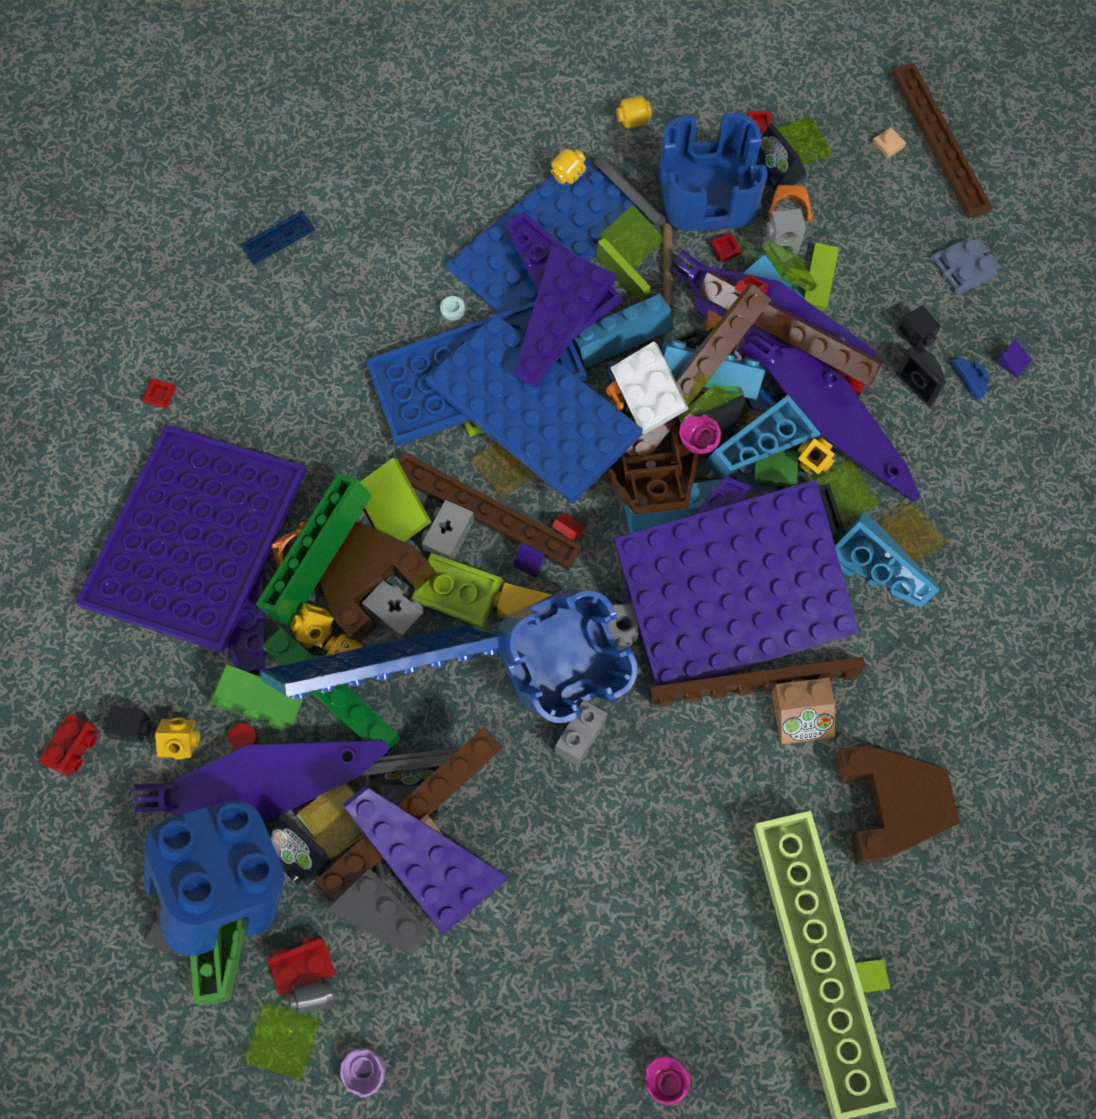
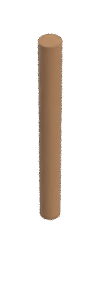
(667, 263)

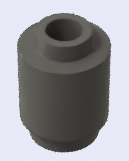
(310, 996)

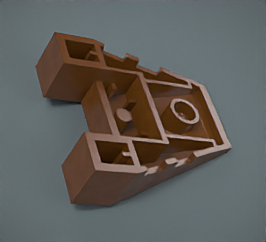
(655, 480)
(360, 567)
(908, 796)

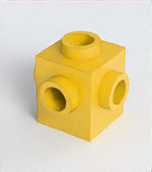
(825, 460)
(312, 625)
(177, 738)

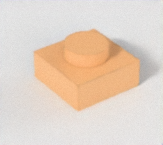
(889, 142)

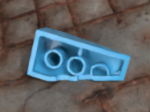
(876, 556)

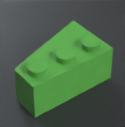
(253, 698)
(217, 969)

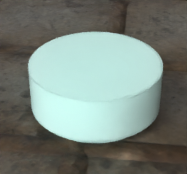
(452, 308)

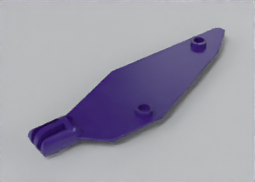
(777, 292)
(833, 410)
(265, 776)

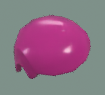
(700, 434)
(676, 1084)

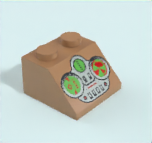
(804, 710)

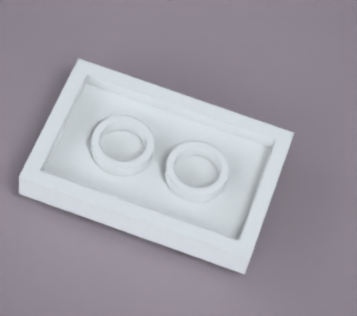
(649, 388)

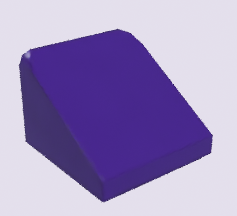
(1014, 359)
(529, 560)

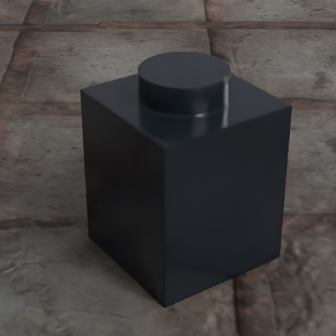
(919, 327)
(127, 724)

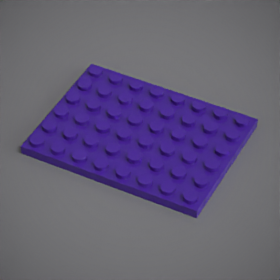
(192, 538)
(736, 585)

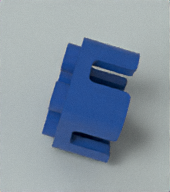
(714, 180)
(565, 654)
(212, 872)

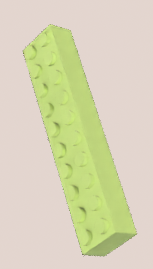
(823, 967)

